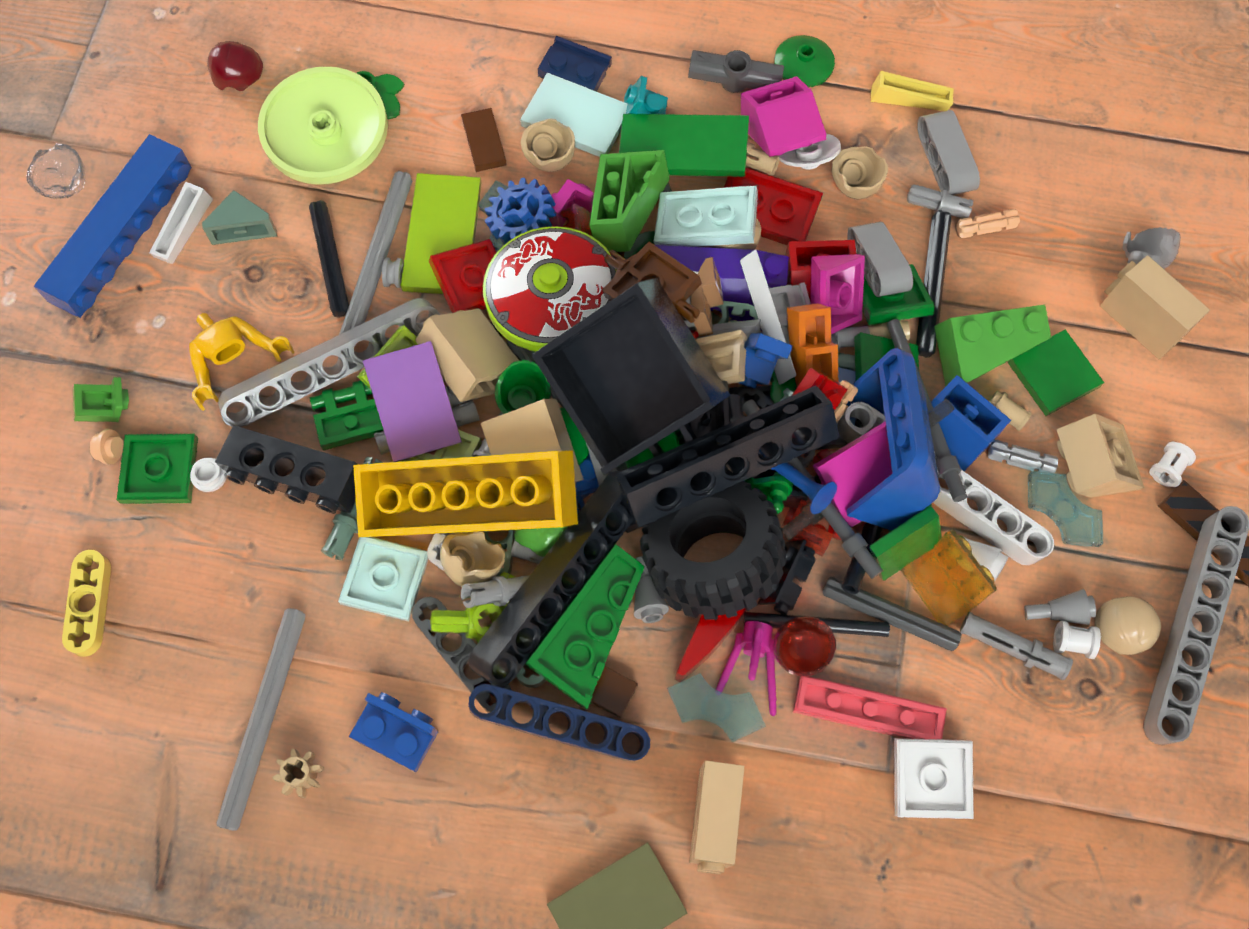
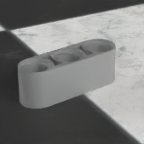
(948, 152)
(884, 263)

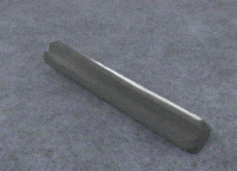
(894, 615)

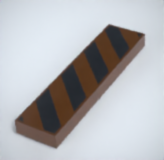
(1190, 510)

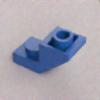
(762, 357)

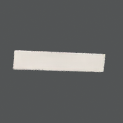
(766, 310)

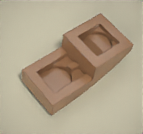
(707, 296)

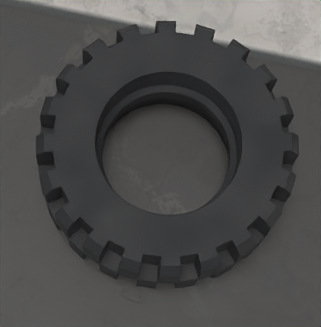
(722, 584)

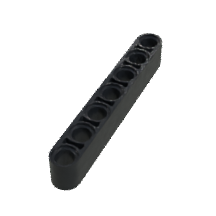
(552, 585)

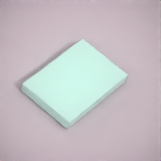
(589, 114)
(707, 217)

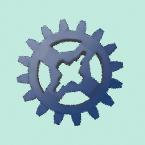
(519, 209)

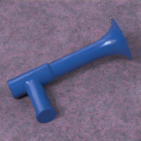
(819, 494)

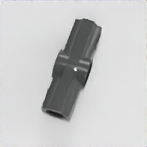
(733, 70)

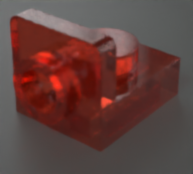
(816, 535)

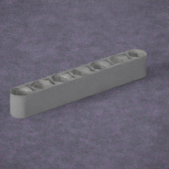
(311, 362)
(1183, 633)

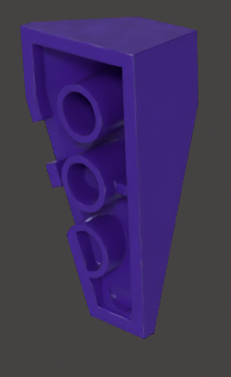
(731, 272)

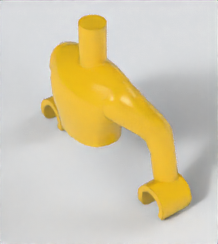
(223, 343)

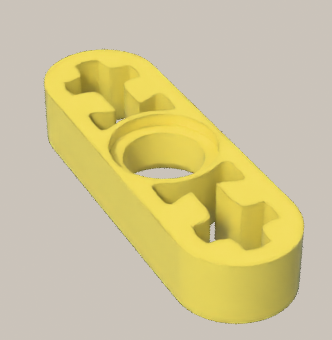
(76, 591)

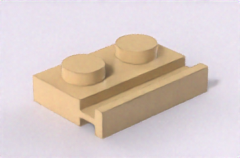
(726, 354)

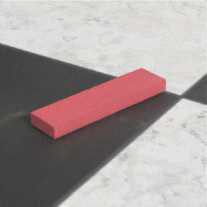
(868, 709)

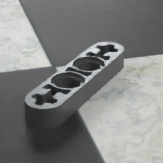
(456, 659)

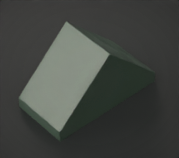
(238, 221)

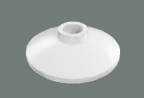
(813, 155)

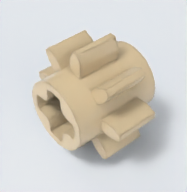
(290, 779)

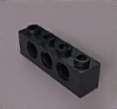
(247, 448)

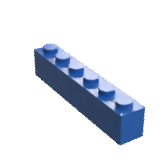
(113, 226)

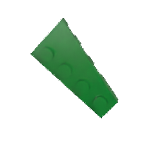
(583, 636)

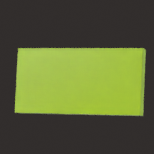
(440, 221)

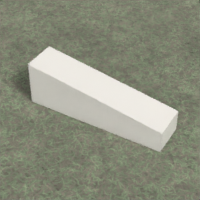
(181, 222)

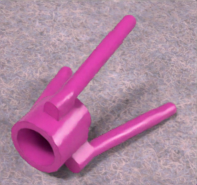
(756, 642)

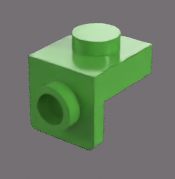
(99, 402)

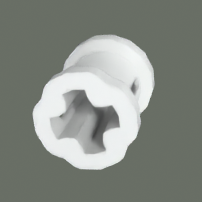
(1186, 458)
(1077, 639)

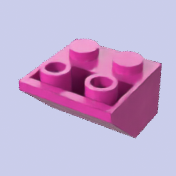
(783, 116)

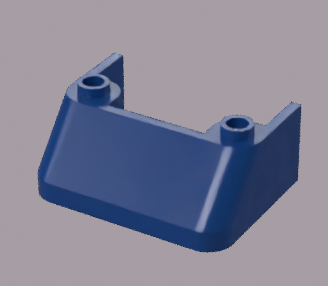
(898, 394)

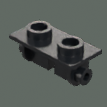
(798, 565)

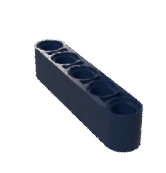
(578, 721)

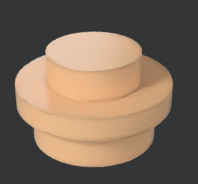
(106, 446)

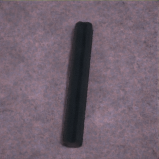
(329, 258)

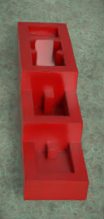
(705, 640)

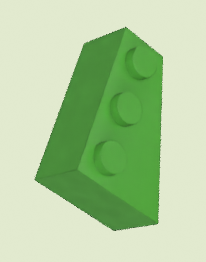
(626, 195)
(987, 340)

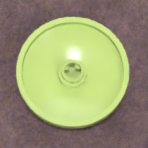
(322, 125)

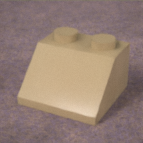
(1098, 457)

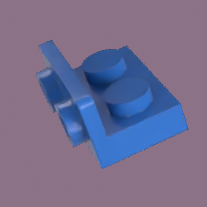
(394, 732)

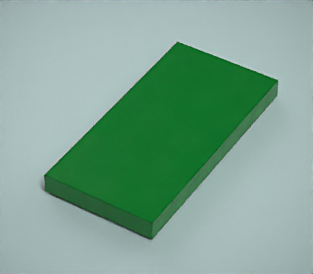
(690, 142)

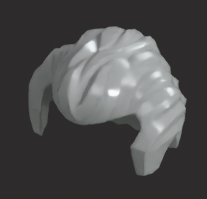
(1157, 243)

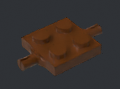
(649, 264)

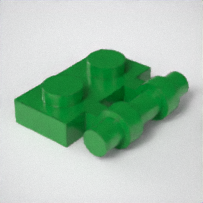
(348, 423)

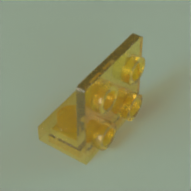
(950, 579)

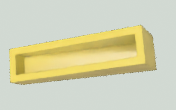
(910, 92)

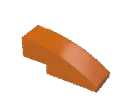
(811, 341)

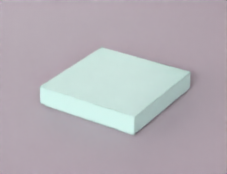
(384, 578)

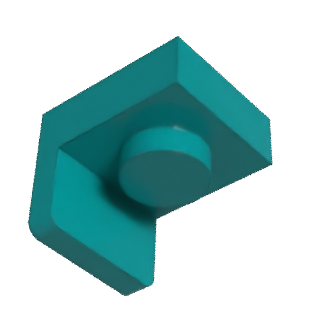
(644, 101)

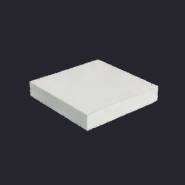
(933, 778)

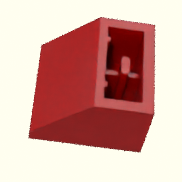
(801, 254)

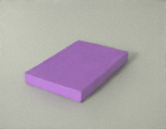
(412, 401)

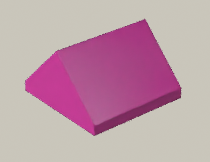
(839, 284)

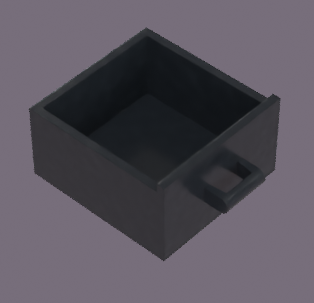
(631, 375)

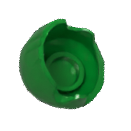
(520, 386)

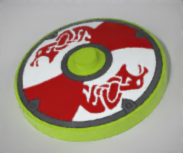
(545, 284)

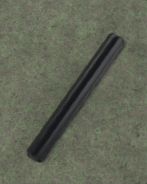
(934, 281)

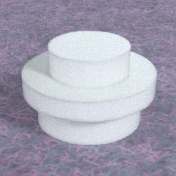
(207, 475)

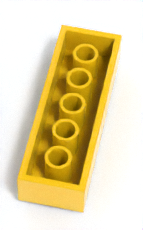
(466, 494)

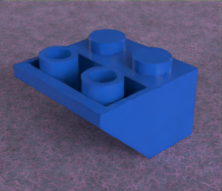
(972, 423)

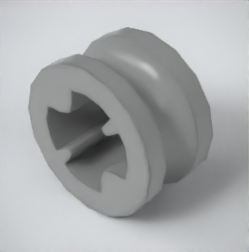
(392, 272)

